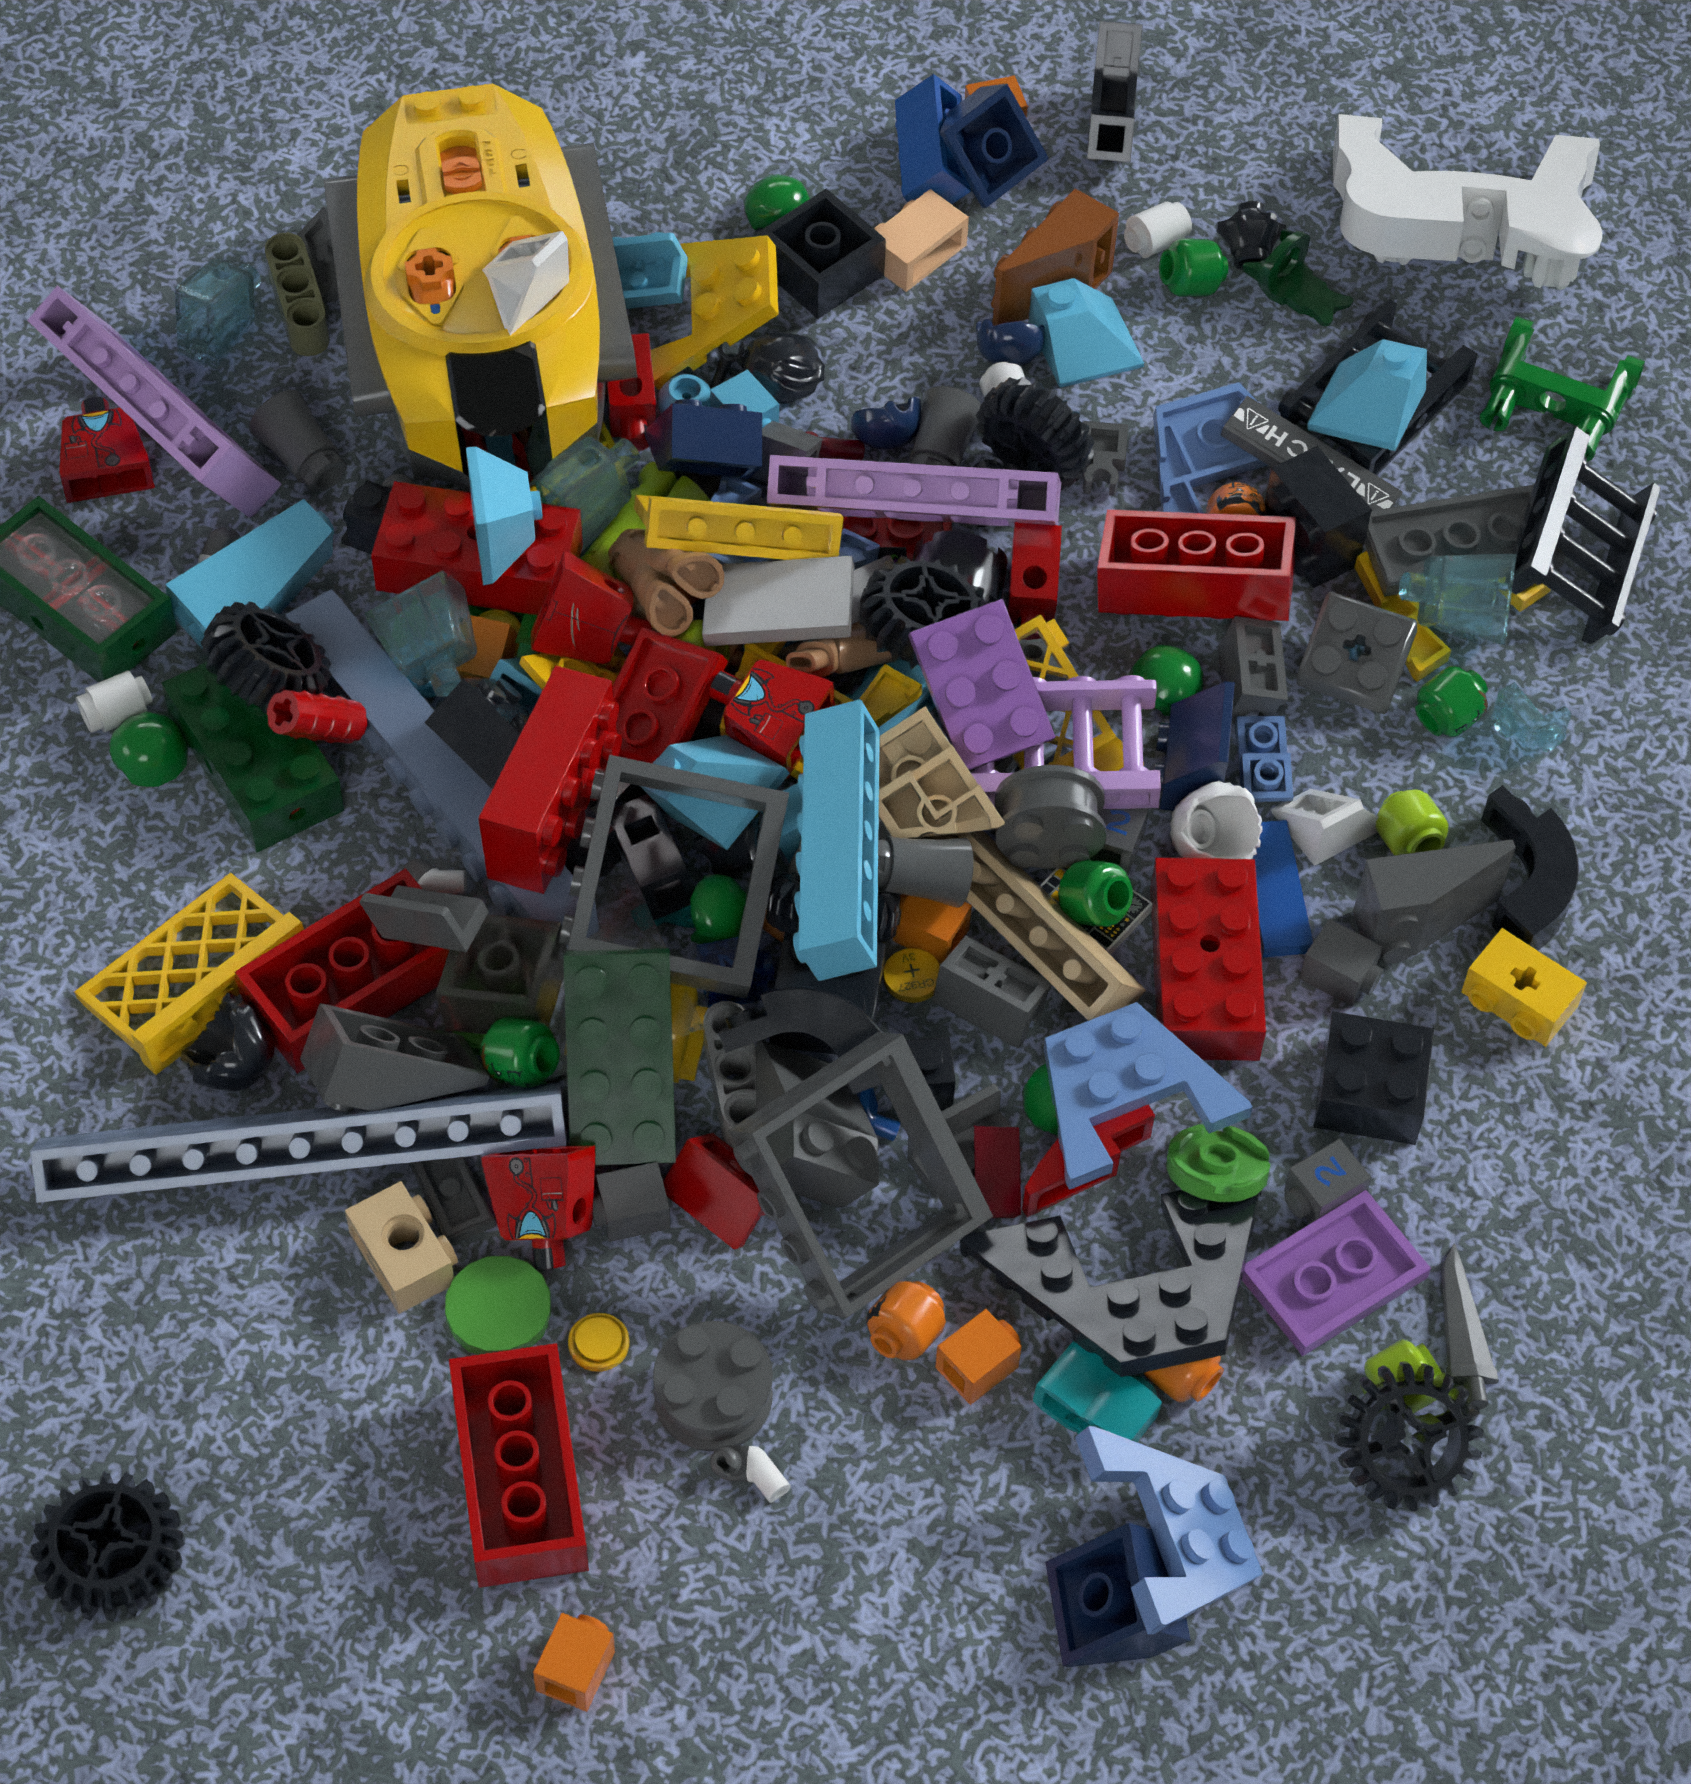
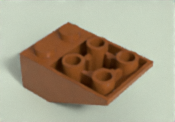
(1069, 244)

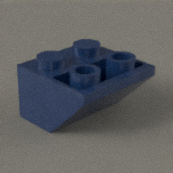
(707, 440)

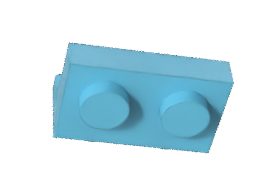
(651, 269)

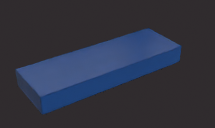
(1280, 895)

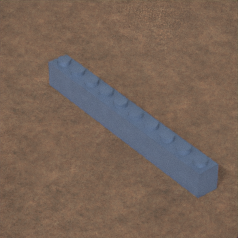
(417, 757)
(297, 1143)

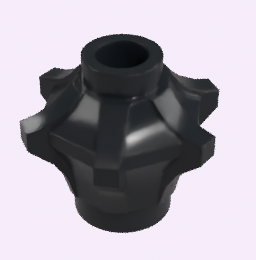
(1250, 233)
(737, 857)

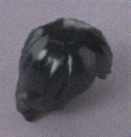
(784, 365)
(232, 1049)

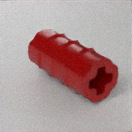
(316, 717)

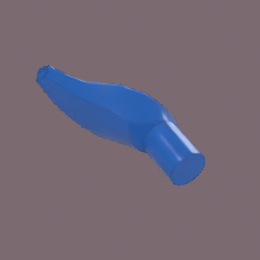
(882, 1125)

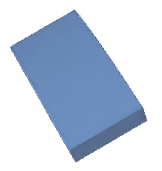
(1264, 758)

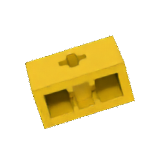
(1523, 988)

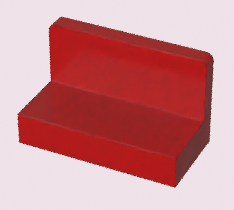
(714, 1189)

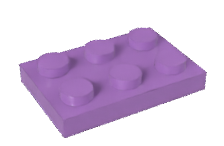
(982, 685)
(1334, 1272)

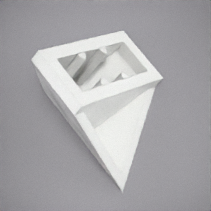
(528, 276)
(1325, 823)

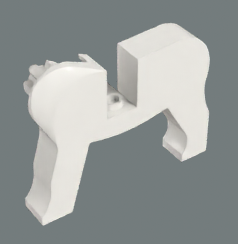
(1459, 213)

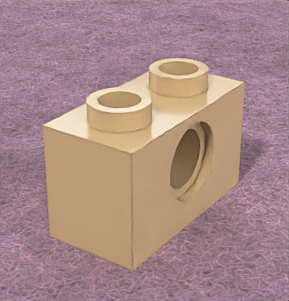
(404, 1274)

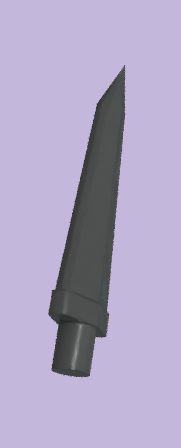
(1466, 1345)

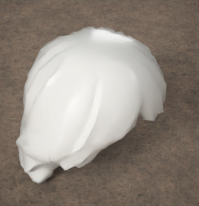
(1216, 823)

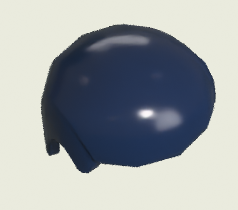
(1010, 341)
(887, 426)

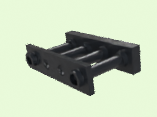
(1446, 382)
(1544, 532)

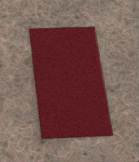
(998, 1169)

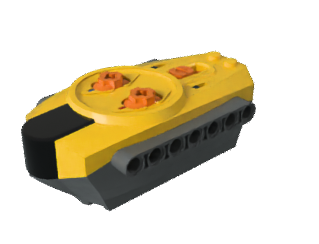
(432, 204)

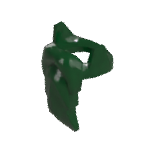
(1292, 283)

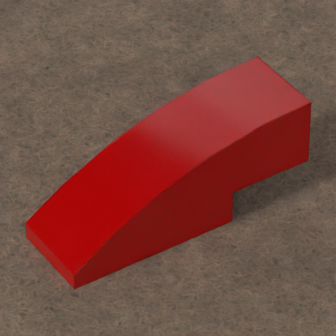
(1048, 1182)

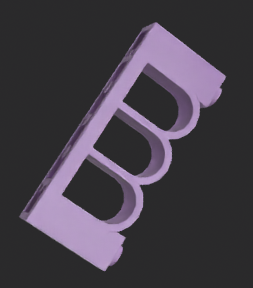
(154, 402)
(914, 491)

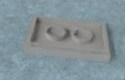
(781, 602)

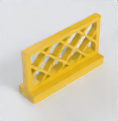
(738, 528)
(183, 1018)

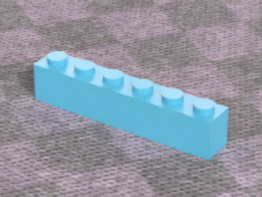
(838, 841)

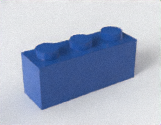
(922, 151)

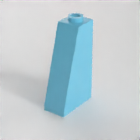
(260, 567)

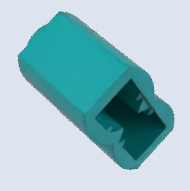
(1087, 1393)

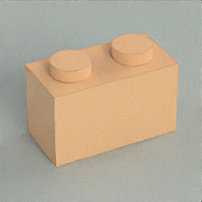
(922, 238)

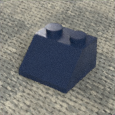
(992, 142)
(1195, 743)
(1095, 1600)

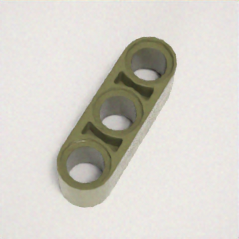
(297, 294)

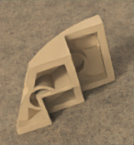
(927, 784)

